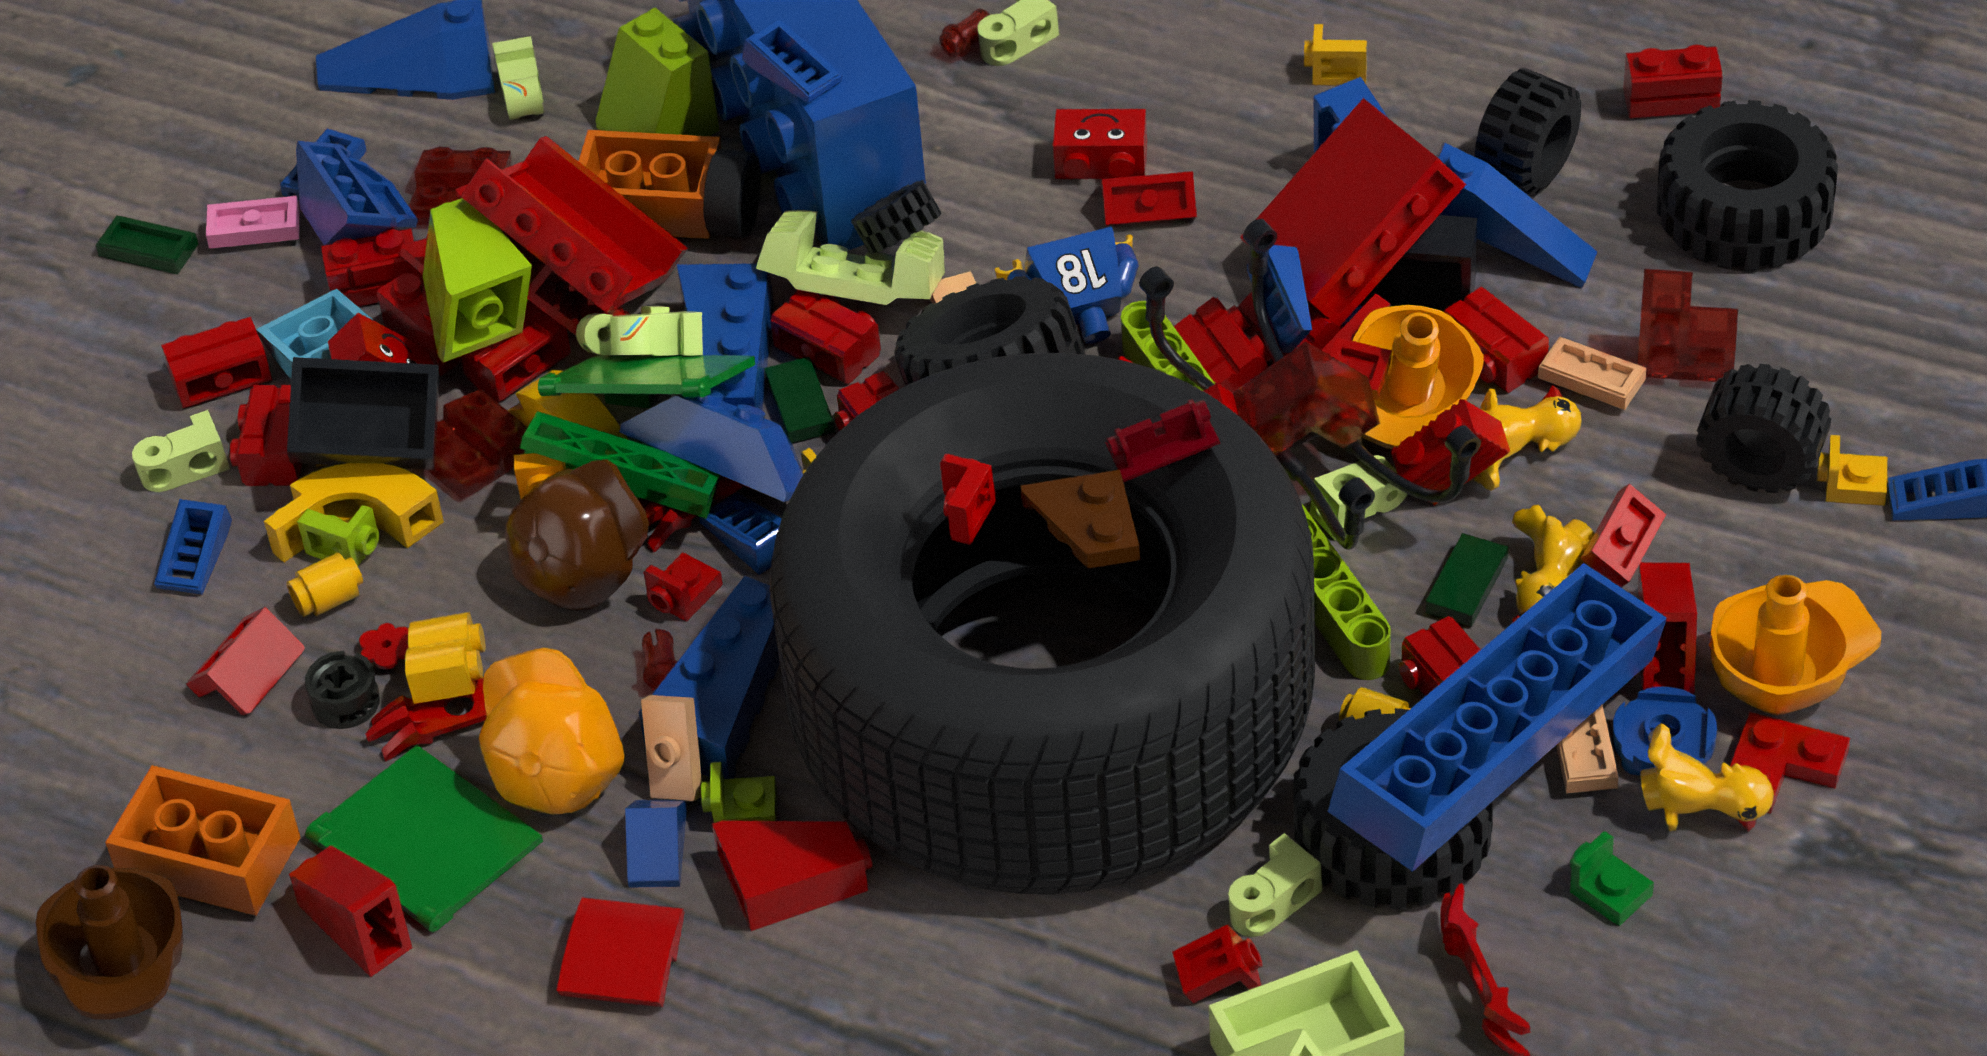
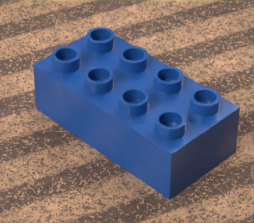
(841, 146)

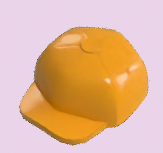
(1429, 368)
(1790, 642)
(547, 733)

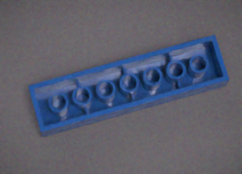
(1495, 716)

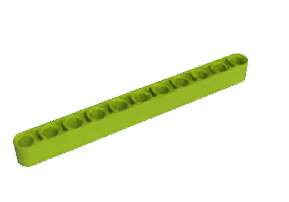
(1342, 606)

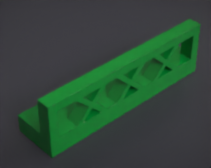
(647, 470)

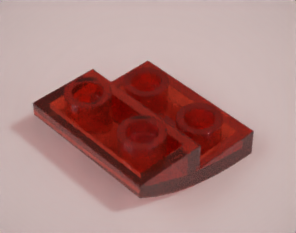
(445, 170)
(475, 443)

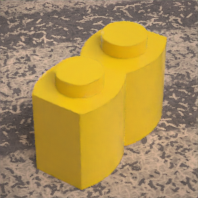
(444, 657)

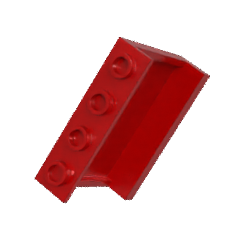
(1359, 208)
(576, 225)

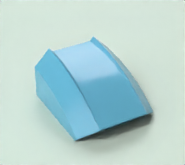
(307, 329)

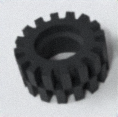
(896, 217)

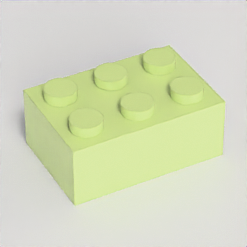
(1331, 1001)

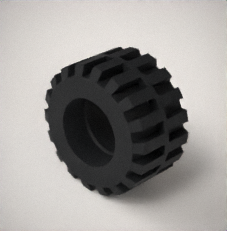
(1529, 129)
(1763, 428)

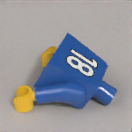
(1089, 271)

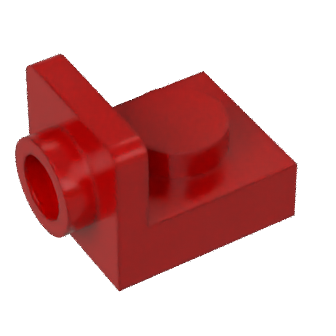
(1364, 358)
(968, 495)
(682, 586)
(1217, 963)

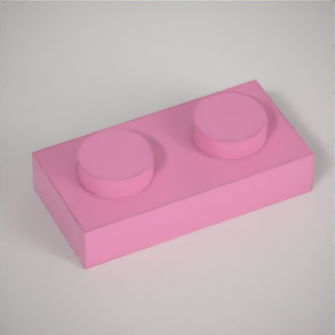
(253, 222)

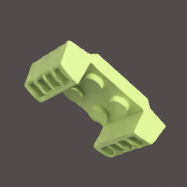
(835, 272)

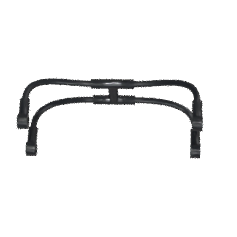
(1355, 493)

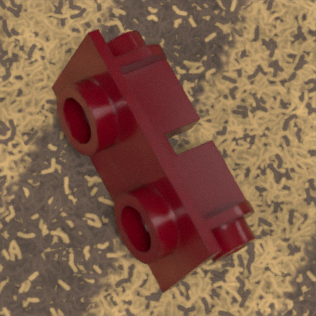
(1158, 444)

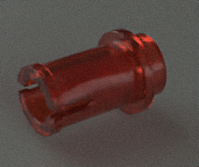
(959, 37)
(659, 657)

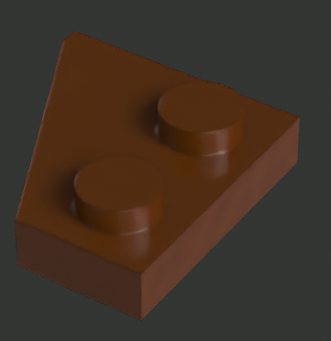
(1087, 515)

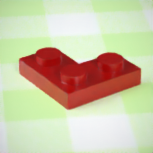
(1791, 750)

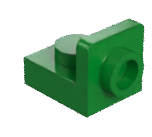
(1607, 881)

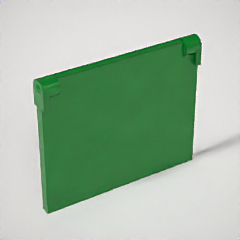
(646, 375)
(427, 835)

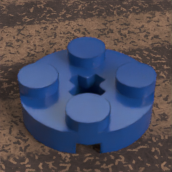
(1691, 726)

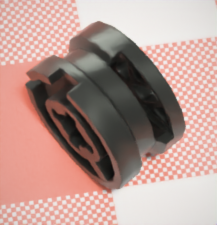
(341, 687)

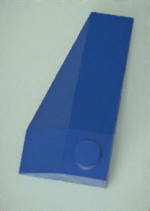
(429, 51)
(1514, 220)

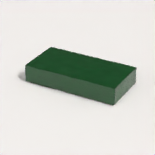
(147, 244)
(799, 400)
(1467, 579)

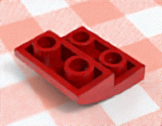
(620, 952)

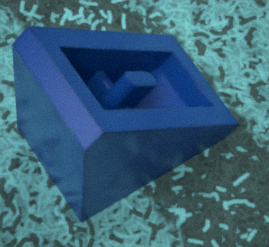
(655, 842)

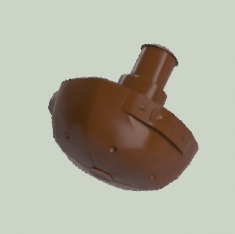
(576, 535)
(111, 940)

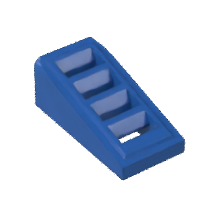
(780, 37)
(1286, 297)
(1964, 477)
(190, 515)
(753, 552)

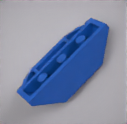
(346, 195)
(723, 440)

